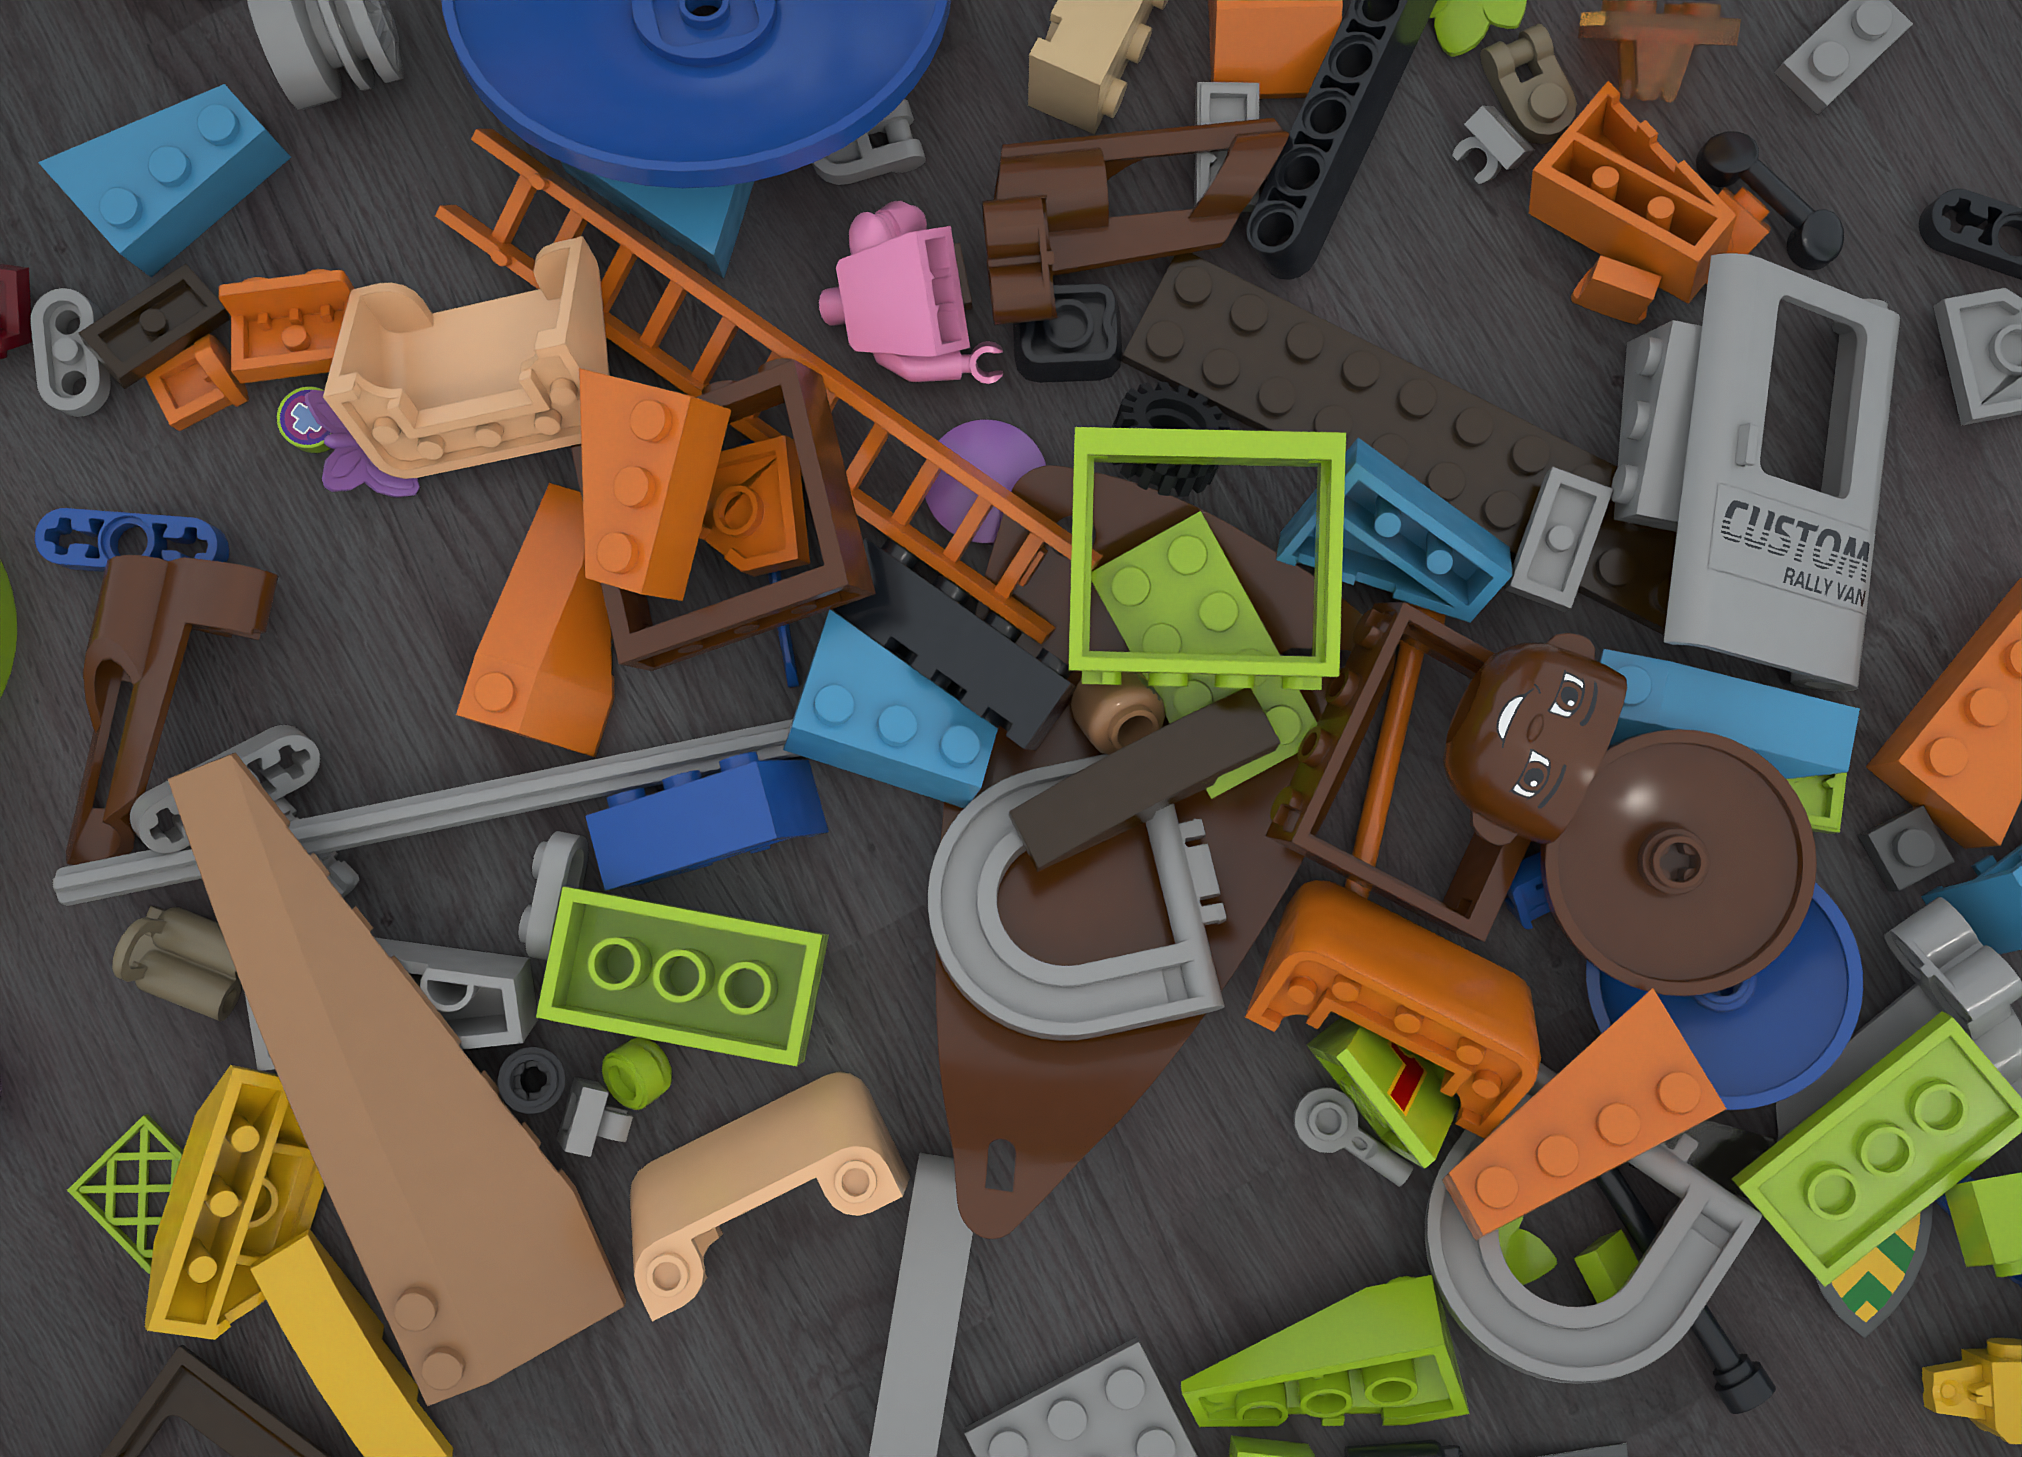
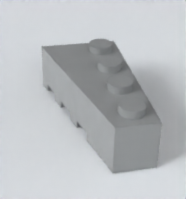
(478, 993)

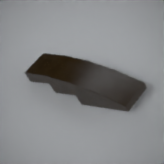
(1143, 778)

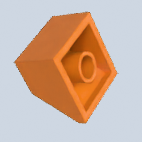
(1271, 42)

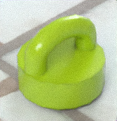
(637, 1073)

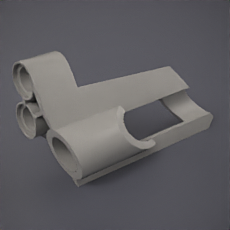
(1949, 976)

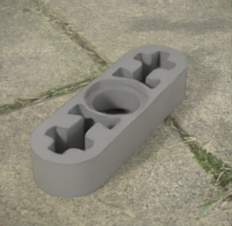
(260, 749)

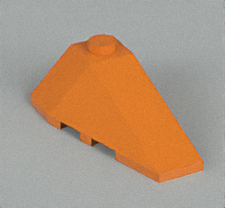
(548, 640)

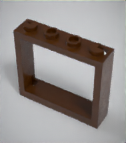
(838, 582)
(1484, 869)

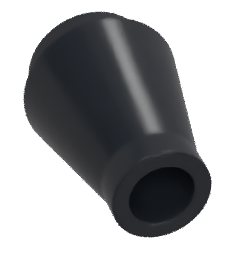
(513, 1084)

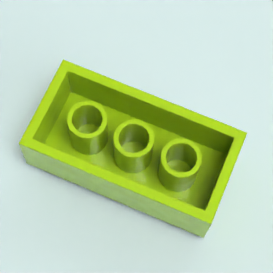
(682, 976)

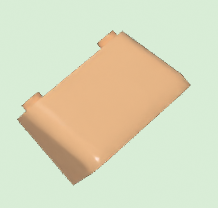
(472, 379)
(813, 1132)

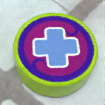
(298, 423)

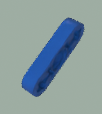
(111, 525)

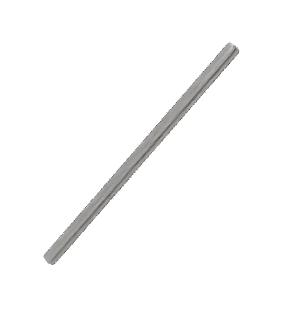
(442, 809)

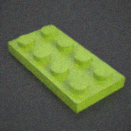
(1186, 599)
(1884, 1148)

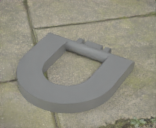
(1081, 998)
(1604, 1338)

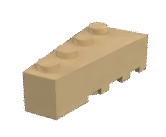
(1082, 59)

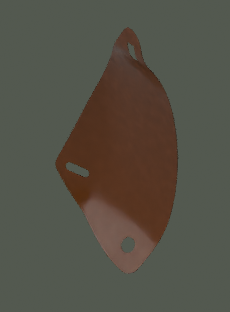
(1108, 900)

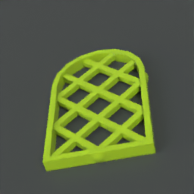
(110, 1157)

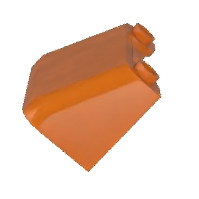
(1409, 988)

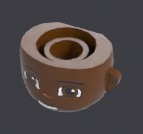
(1532, 737)

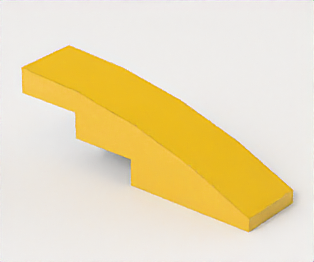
(345, 1352)

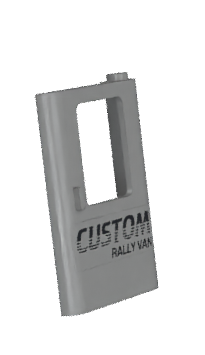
(1757, 558)

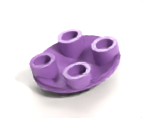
(998, 452)

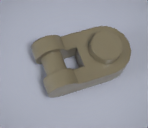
(1540, 106)

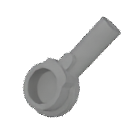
(1329, 1122)

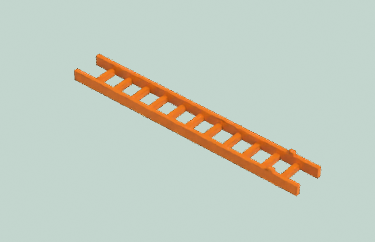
(735, 315)

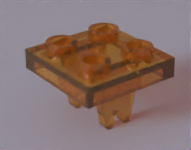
(1657, 46)

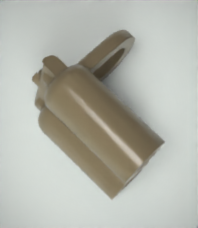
(179, 961)

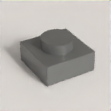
(1906, 848)

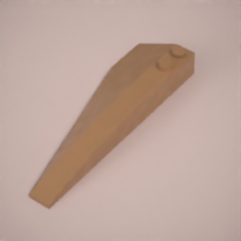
(432, 1175)

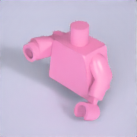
(904, 298)

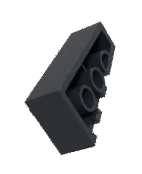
(959, 648)

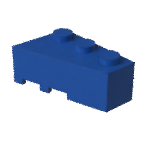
(704, 819)

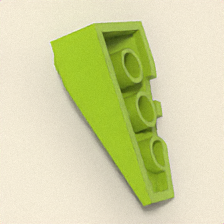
(1364, 1355)

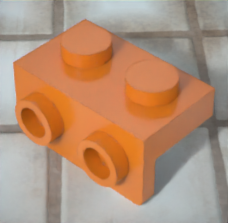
(285, 323)

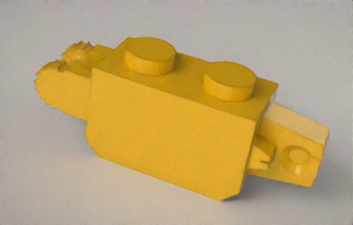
(1981, 1387)

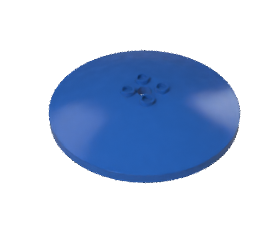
(690, 97)

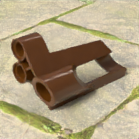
(1055, 207)
(141, 640)

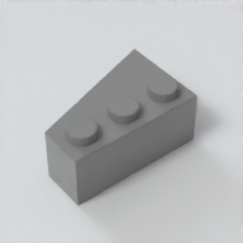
(1656, 425)

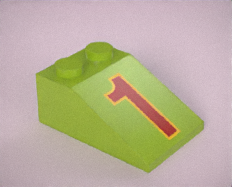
(1389, 1088)

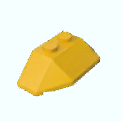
(234, 1198)

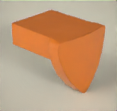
(1617, 290)
(196, 383)

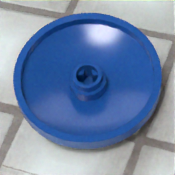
(1772, 1029)

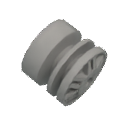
(316, 37)

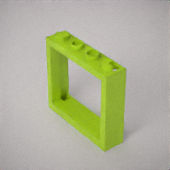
(1213, 447)

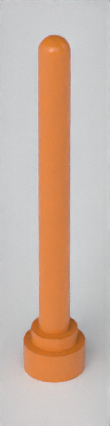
(1388, 754)

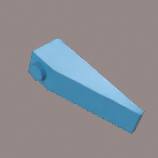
(1788, 729)

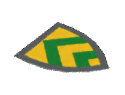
(1882, 1278)

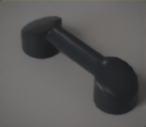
(1734, 156)

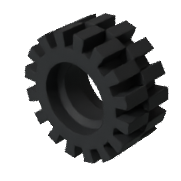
(1168, 410)

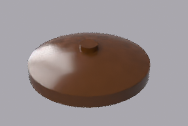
(1682, 864)

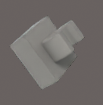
(1497, 139)
(590, 1117)

